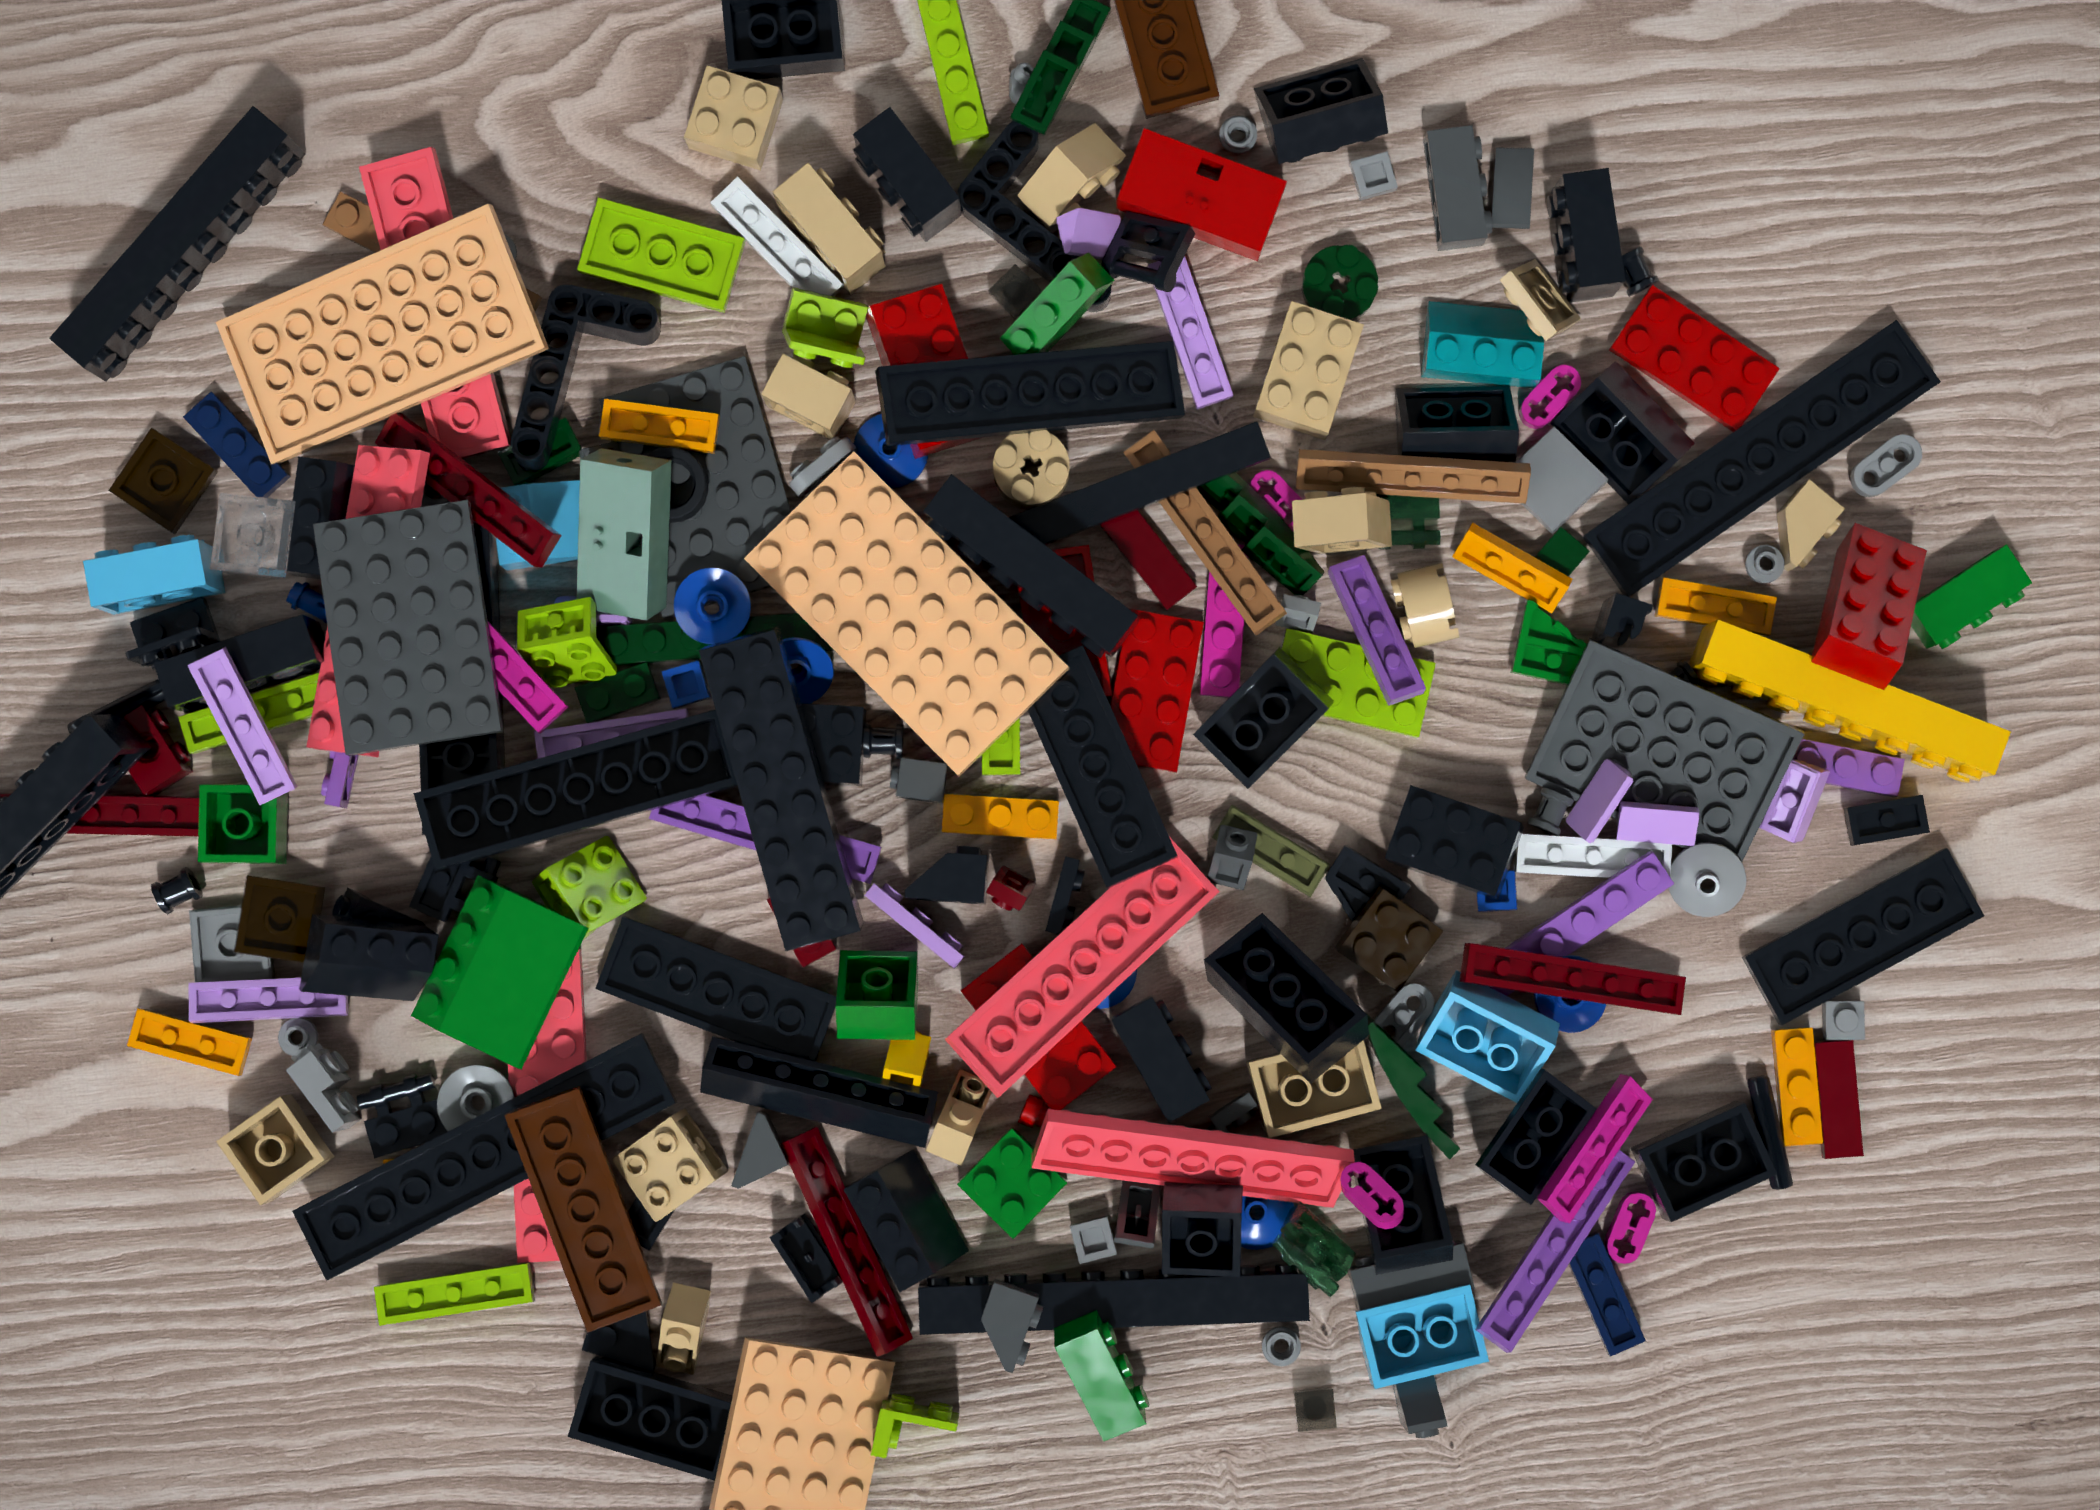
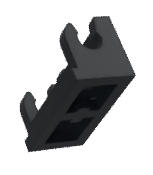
(1619, 615)
(807, 1257)

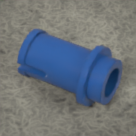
(308, 600)

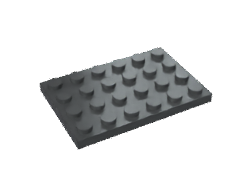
(743, 475)
(408, 628)
(1673, 739)

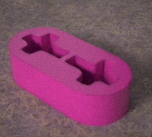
(1543, 390)
(1281, 489)
(1378, 1189)
(1638, 1232)

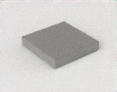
(1559, 480)
(213, 947)

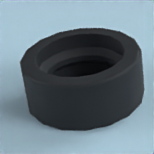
(700, 482)

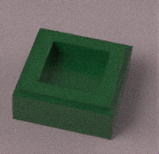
(1562, 552)

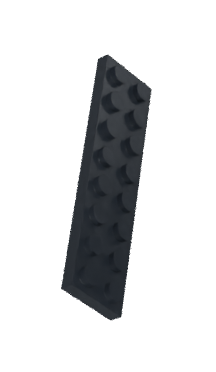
(1029, 393)

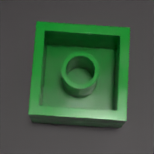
(238, 828)
(877, 995)
(1008, 1186)

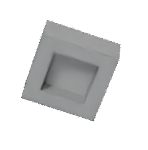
(1373, 176)
(1301, 613)
(1843, 1020)
(1093, 1239)

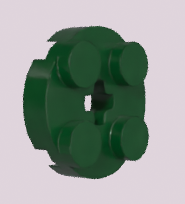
(1345, 262)

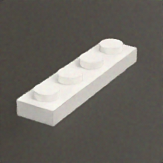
(774, 240)
(1579, 858)

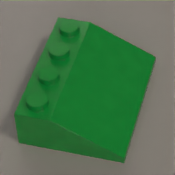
(499, 972)

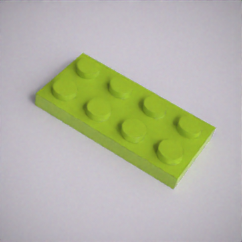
(661, 255)
(1349, 680)

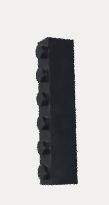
(818, 1092)

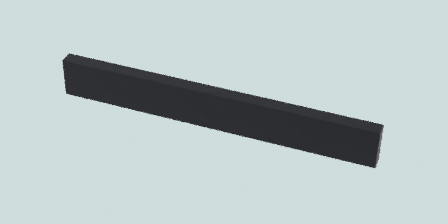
(1145, 485)

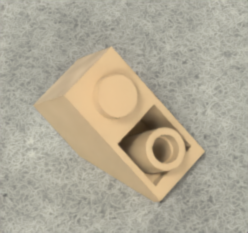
(1804, 521)
(959, 1118)
(683, 1328)

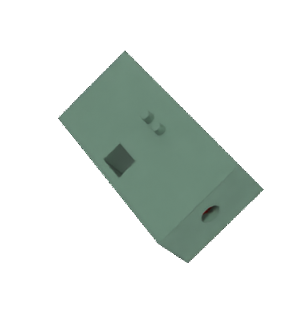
(624, 532)

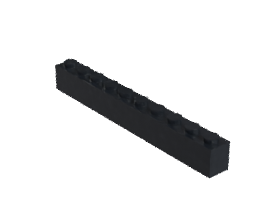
(1126, 1299)

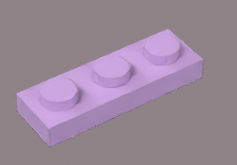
(916, 923)

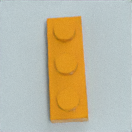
(659, 426)
(1512, 567)
(1708, 603)
(1000, 816)
(189, 1042)
(1797, 1086)

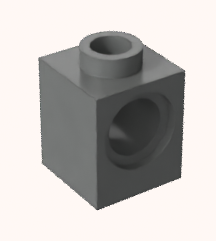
(919, 780)

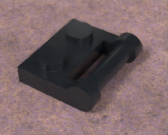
(1149, 239)

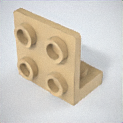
(669, 1165)

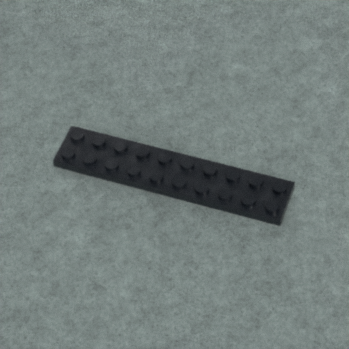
(1761, 459)
(470, 1162)

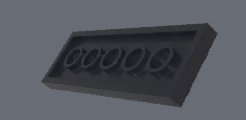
(1100, 774)
(1863, 936)
(715, 991)

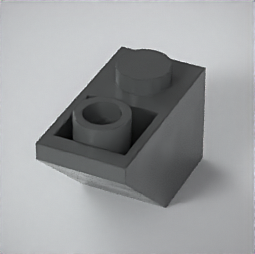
(1007, 1319)
(1420, 1407)

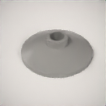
(1707, 862)
(459, 1089)

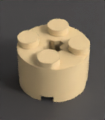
(1033, 447)
(1426, 606)

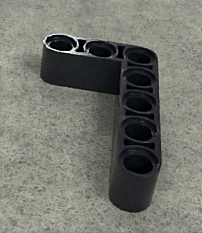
(996, 204)
(562, 359)

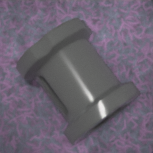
(1550, 811)

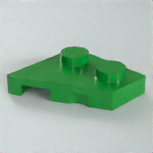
(1545, 647)

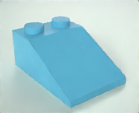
(555, 505)

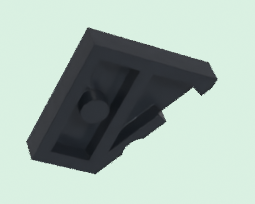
(1356, 879)
(624, 1342)

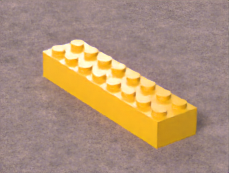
(1887, 716)

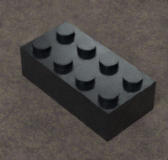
(1286, 997)
(651, 1417)

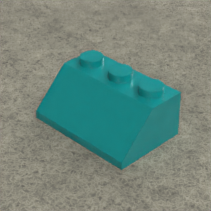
(1481, 346)

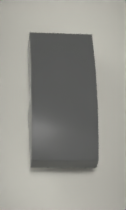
(1512, 188)

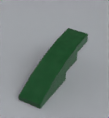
(1060, 64)
(1265, 533)
(1404, 1075)

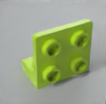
(825, 327)
(563, 643)
(590, 885)
(901, 1409)

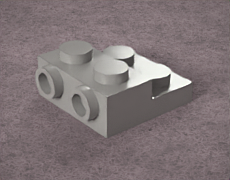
(319, 1078)

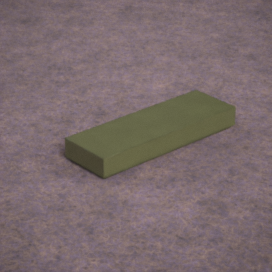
(1279, 854)

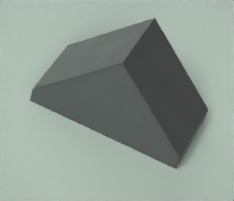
(761, 1153)
(1137, 1214)

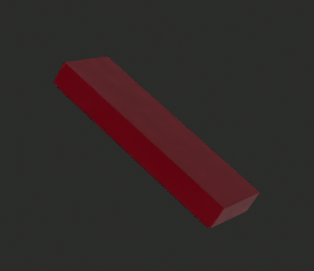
(1149, 558)
(1838, 1099)

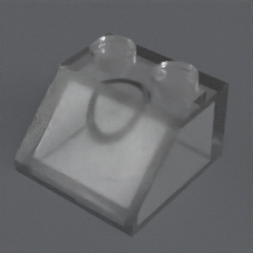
(252, 536)

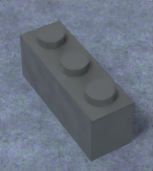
(1456, 187)
(1385, 1288)

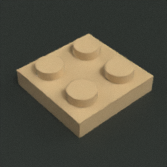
(1539, 299)

